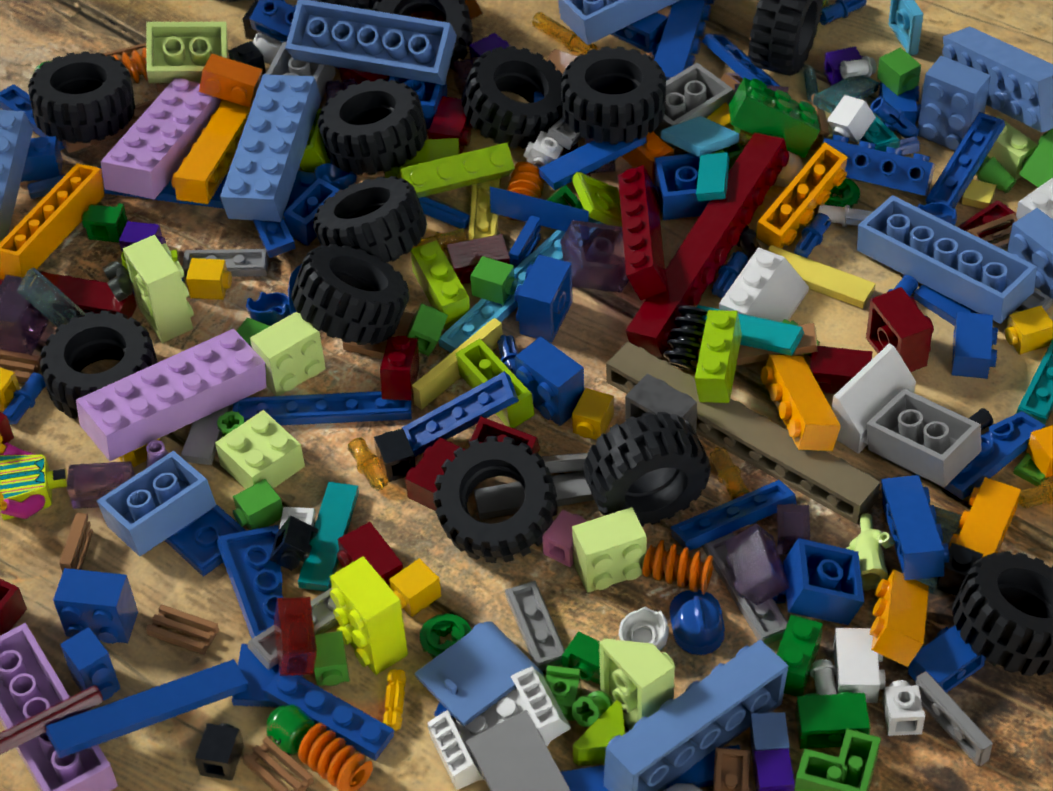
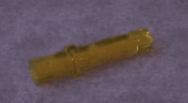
(562, 34)

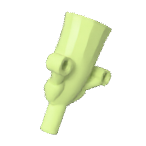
(870, 552)

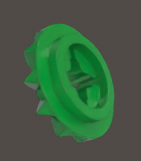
(849, 191)
(442, 626)

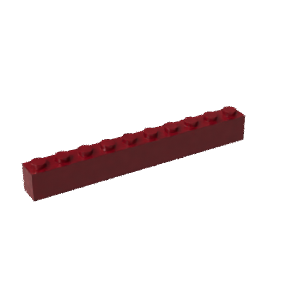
(709, 242)

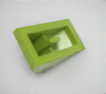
(592, 745)

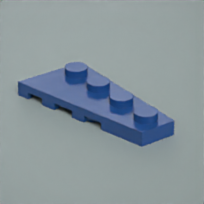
(999, 447)
(253, 575)

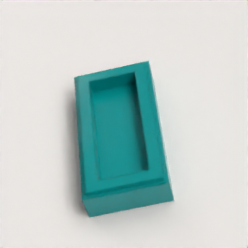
(712, 176)

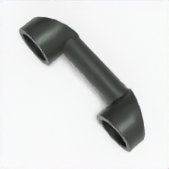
(119, 280)

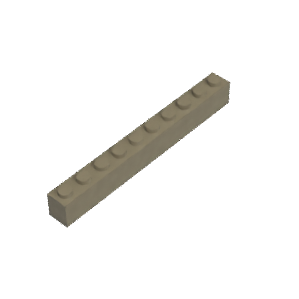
(756, 439)

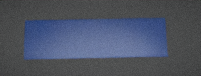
(522, 207)

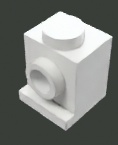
(903, 709)

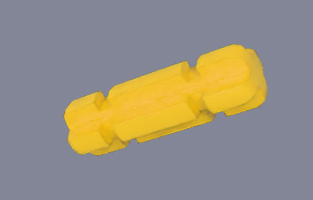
(394, 699)

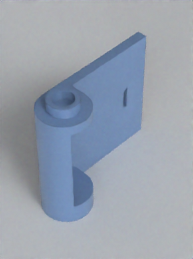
(477, 669)

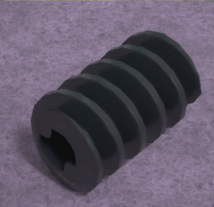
(686, 337)

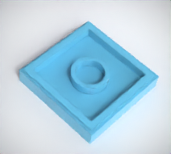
(906, 23)
(700, 136)

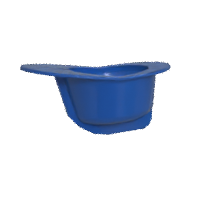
(697, 622)

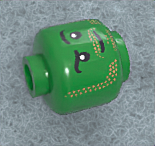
(288, 727)

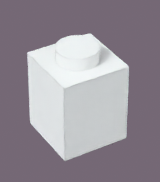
(851, 118)

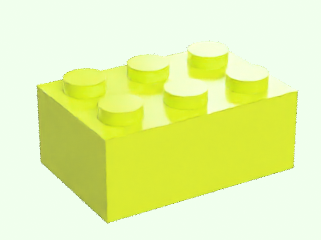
(368, 616)

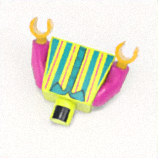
(26, 482)

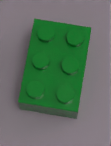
(774, 114)

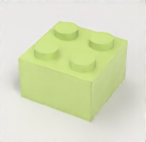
(290, 353)
(260, 452)
(609, 549)

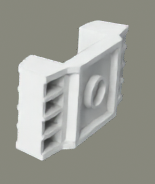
(530, 694)

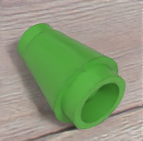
(994, 173)

